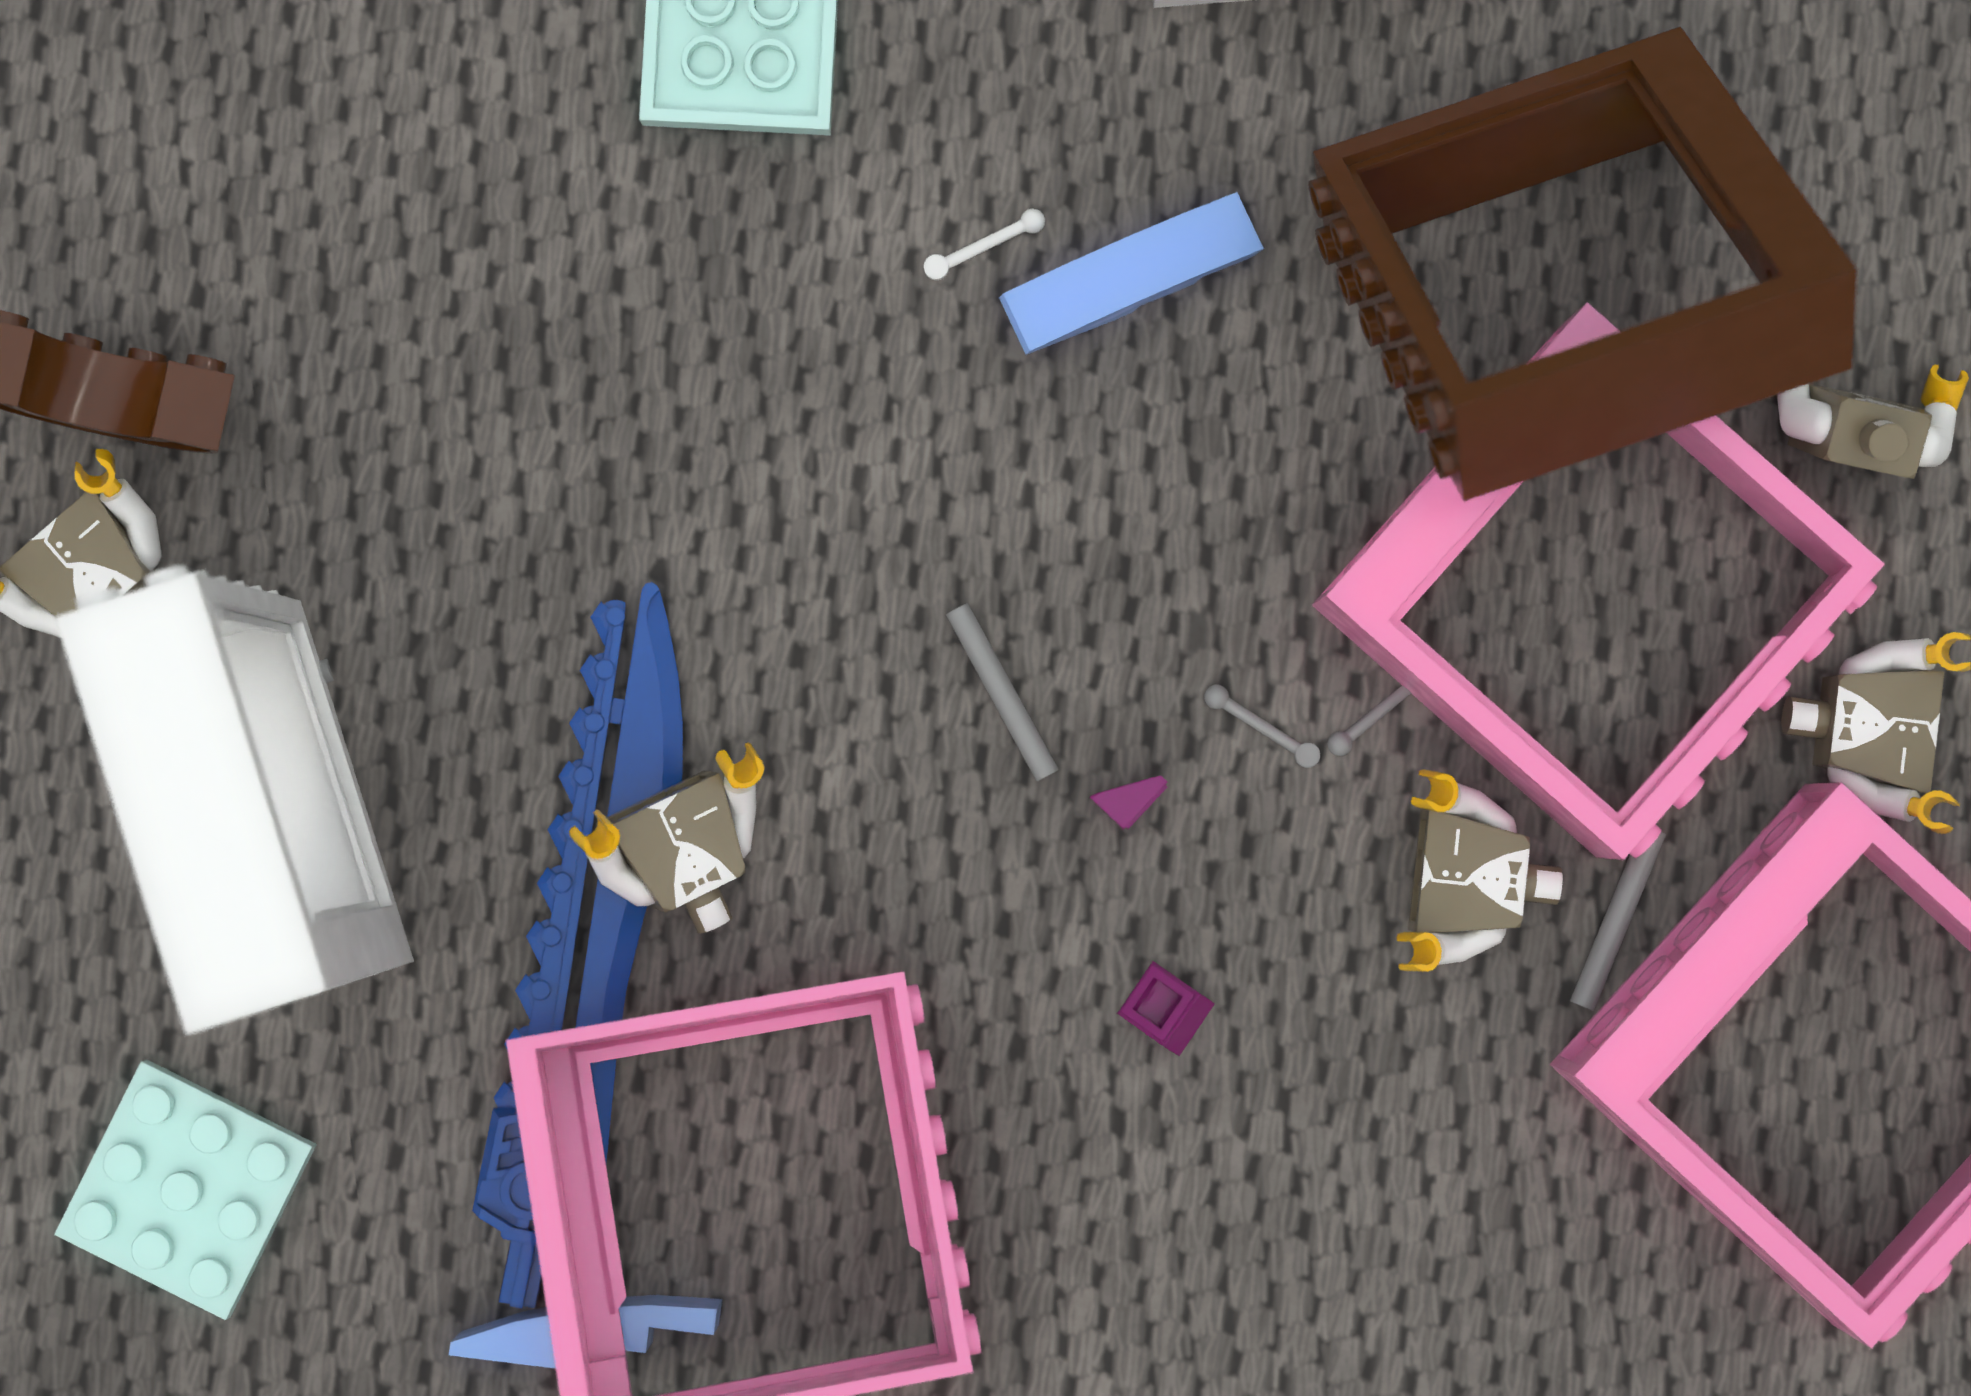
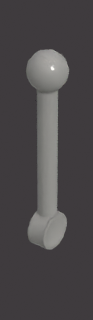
(1341, 742)
(1305, 754)

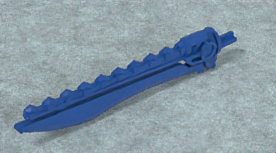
(645, 764)

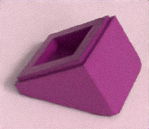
(1129, 801)
(1166, 1008)

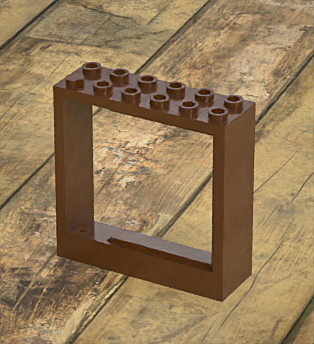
(1624, 384)

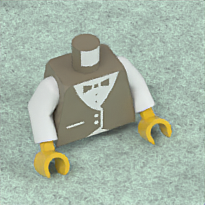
(1873, 430)
(92, 546)
(1881, 725)
(680, 842)
(1468, 876)

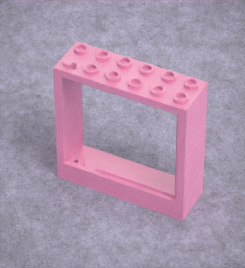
(1437, 525)
(1695, 982)
(576, 1210)

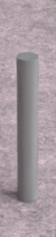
(1002, 692)
(1614, 926)

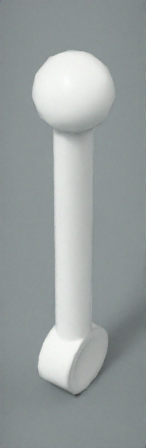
(937, 266)

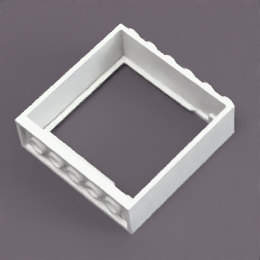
(232, 792)

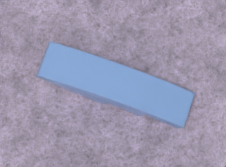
(1130, 273)
(528, 1341)

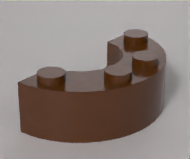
(112, 394)

